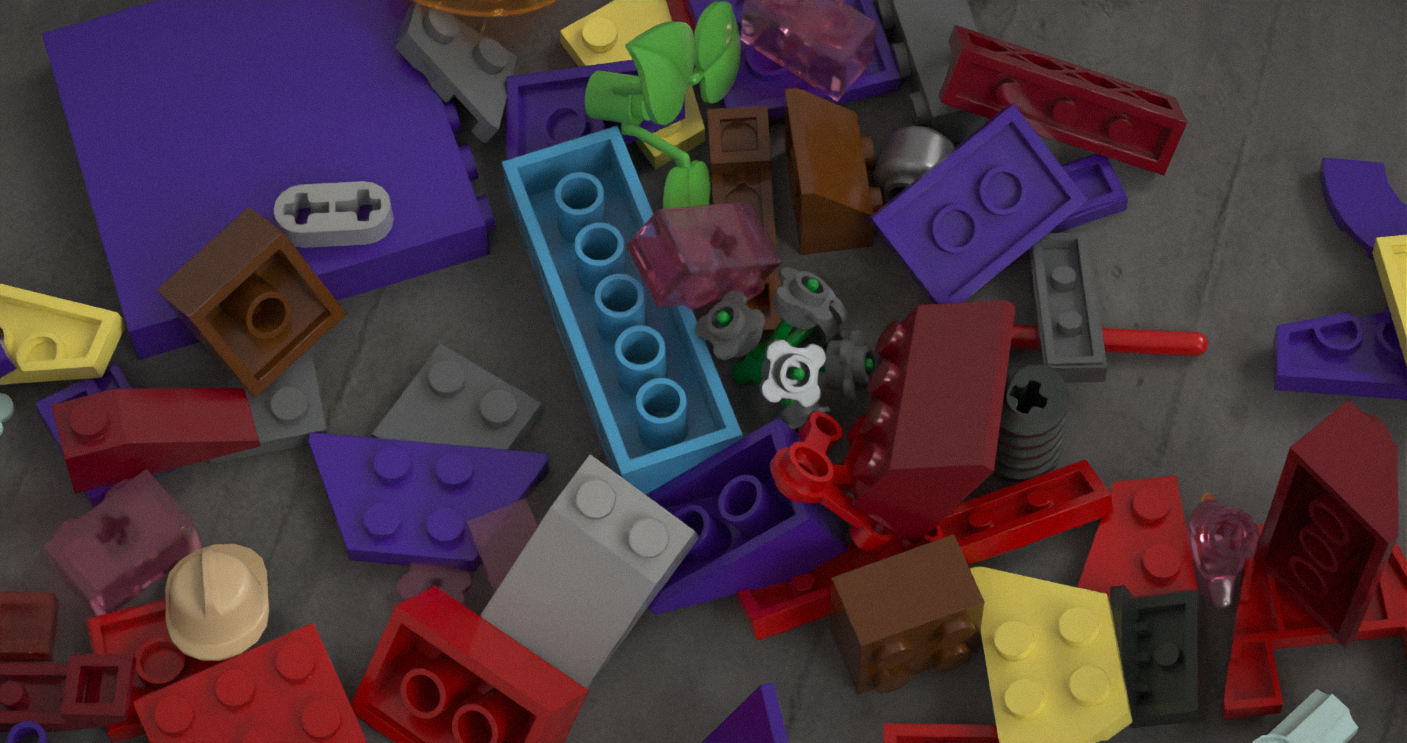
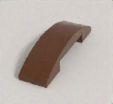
(743, 174)

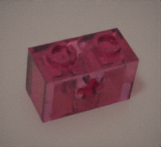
(813, 39)
(703, 254)
(153, 539)

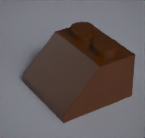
(828, 174)
(252, 301)

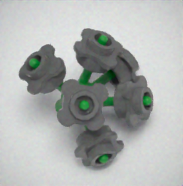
(777, 364)

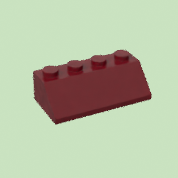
(933, 413)
(1334, 519)

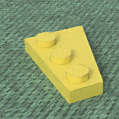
(603, 38)
(55, 337)

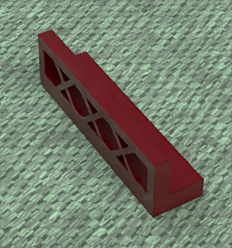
(1063, 100)

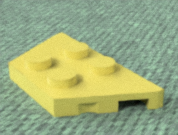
(1051, 660)

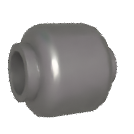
(907, 156)

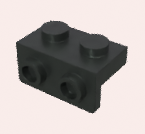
(1162, 655)

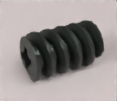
(1031, 423)

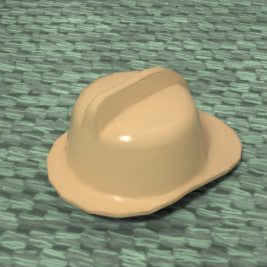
(217, 601)

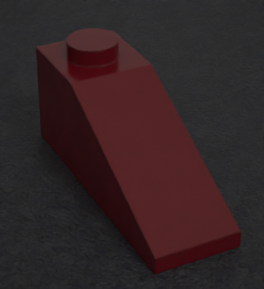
(152, 429)

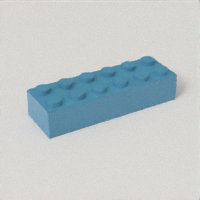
(635, 363)

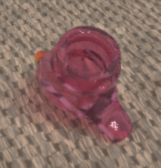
(1220, 544)

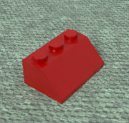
(461, 680)

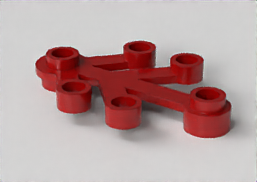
(809, 477)

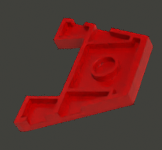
(1274, 619)

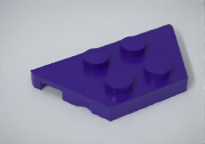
(414, 498)

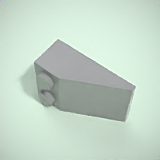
(589, 572)

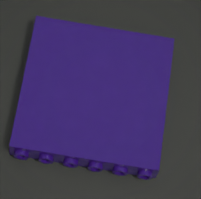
(229, 104)

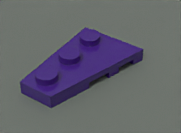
(551, 108)
(1341, 356)

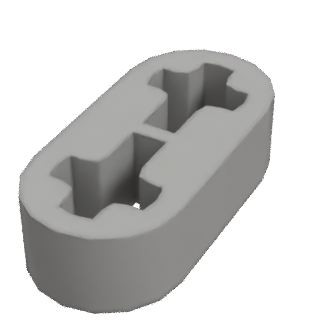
(334, 214)

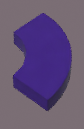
(1362, 200)

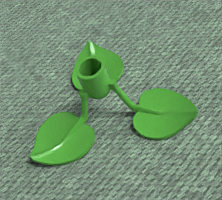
(665, 69)

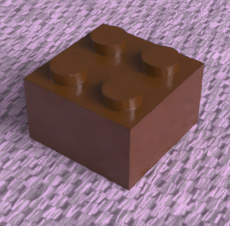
(906, 616)

